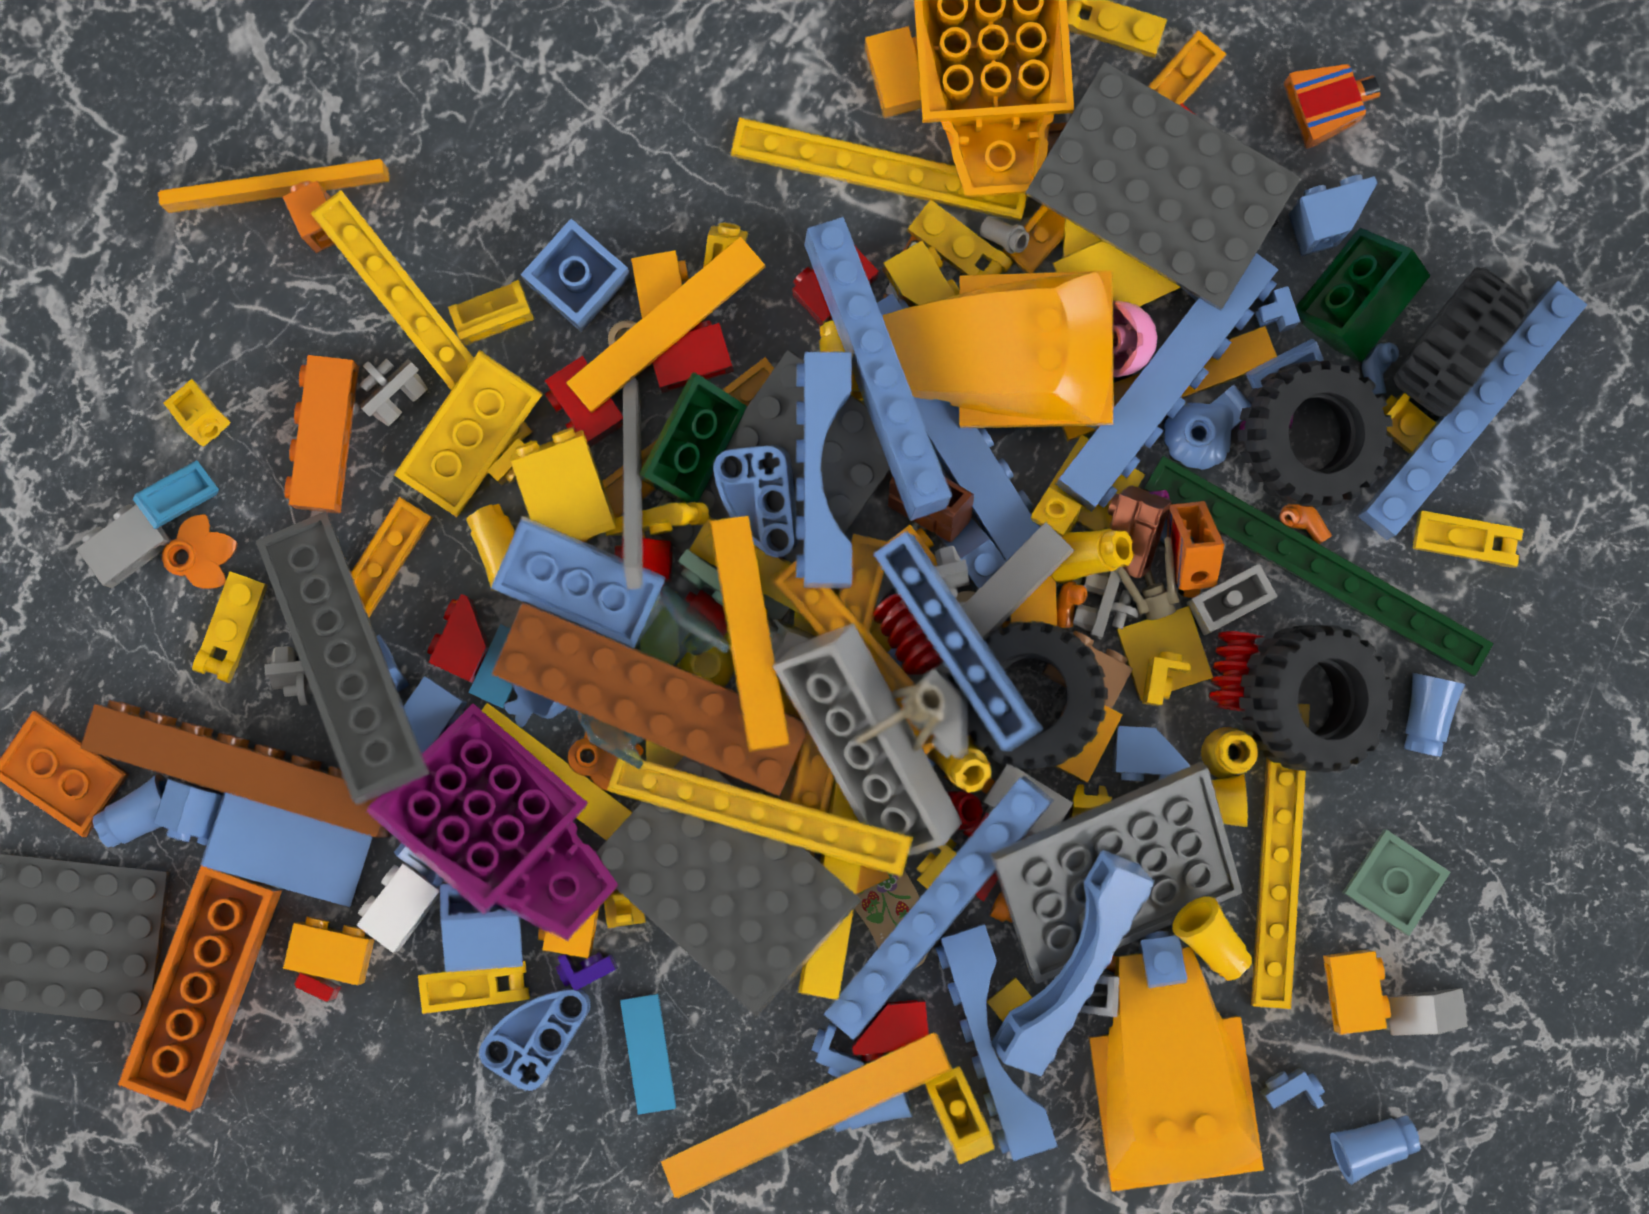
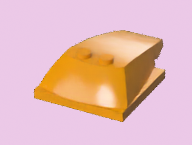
(994, 84)
(1014, 349)
(1173, 1083)

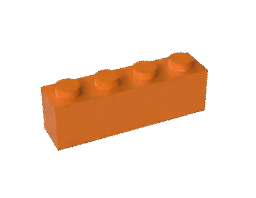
(322, 434)

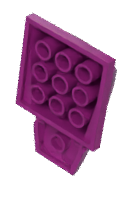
(499, 827)

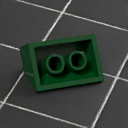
(1362, 293)
(692, 440)

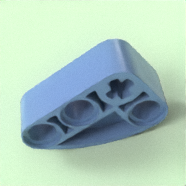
(748, 494)
(523, 1037)

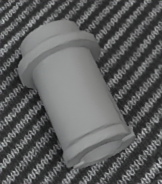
(1012, 237)

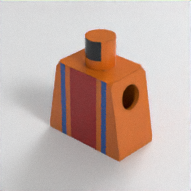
(1328, 100)
(1196, 563)

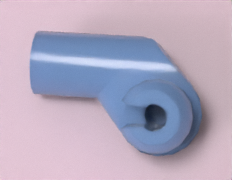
(1377, 363)

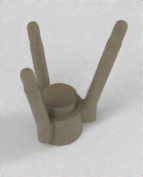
(1156, 600)
(921, 705)

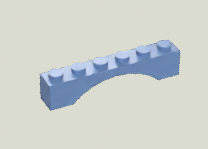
(826, 549)
(1036, 1029)
(1022, 1119)

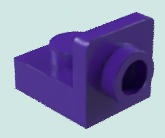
(592, 969)

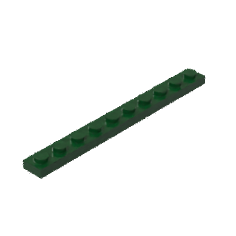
(1325, 569)

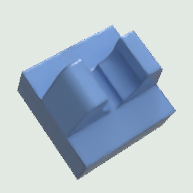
(1280, 310)

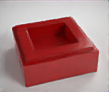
(317, 986)

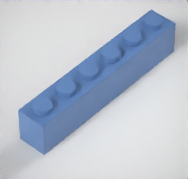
(957, 641)

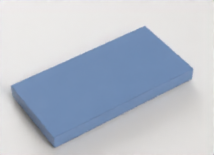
(576, 582)
(286, 850)

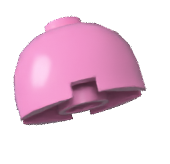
(1132, 338)

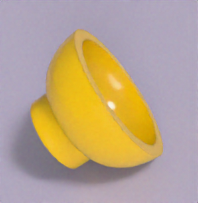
(712, 665)

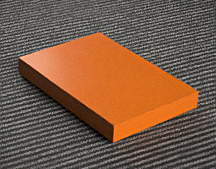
(59, 776)

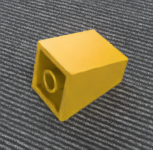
(563, 485)

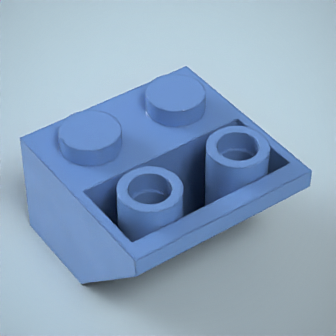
(1327, 216)
(476, 938)

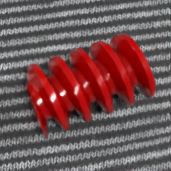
(906, 636)
(1236, 655)

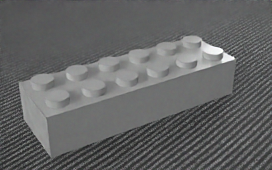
(882, 778)

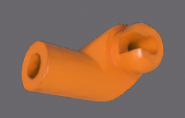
(1305, 518)
(1068, 598)

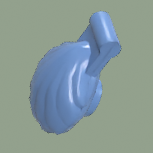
(1202, 432)

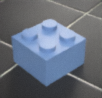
(576, 275)

